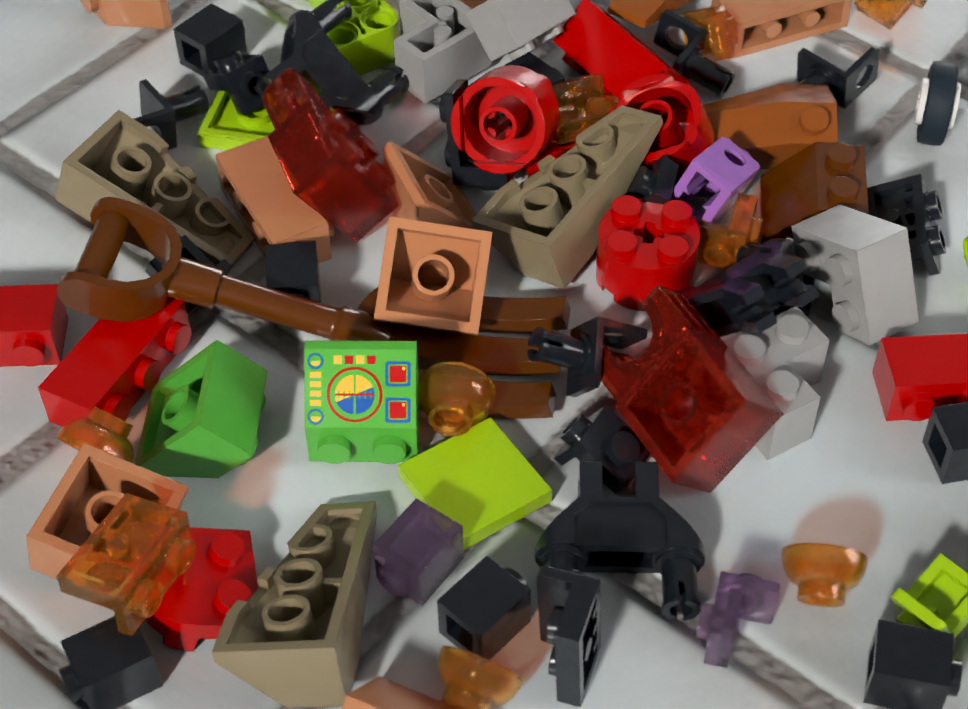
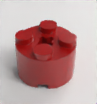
(685, 122)
(487, 137)
(646, 247)

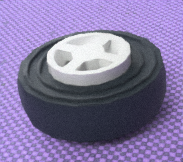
(937, 103)

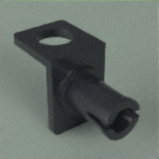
(690, 57)
(842, 84)
(163, 112)
(582, 350)

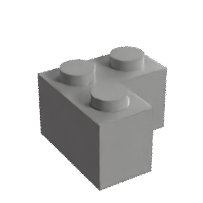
(514, 24)
(436, 46)
(865, 266)
(786, 365)

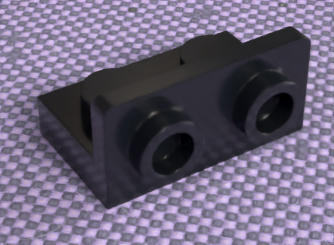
(913, 207)
(573, 624)

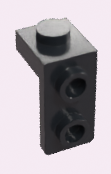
(462, 166)

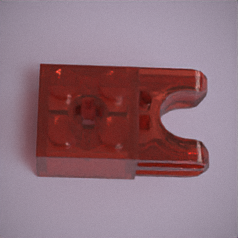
(327, 157)
(688, 395)

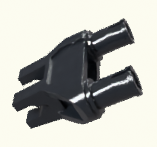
(328, 71)
(753, 288)
(627, 537)

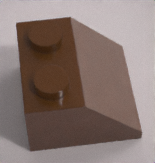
(811, 184)

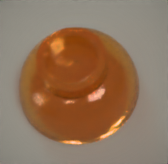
(455, 397)
(101, 432)
(823, 572)
(474, 680)

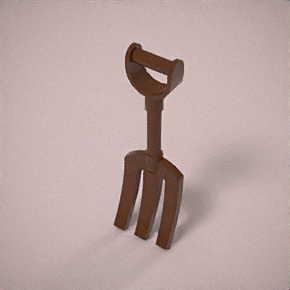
(207, 286)

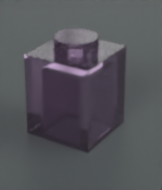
(418, 552)

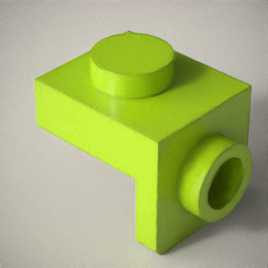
(936, 598)

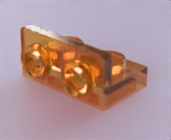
(580, 106)
(131, 560)

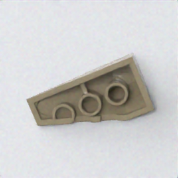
(134, 165)
(554, 216)
(307, 617)

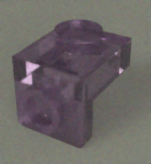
(739, 597)

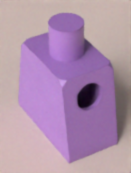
(717, 177)

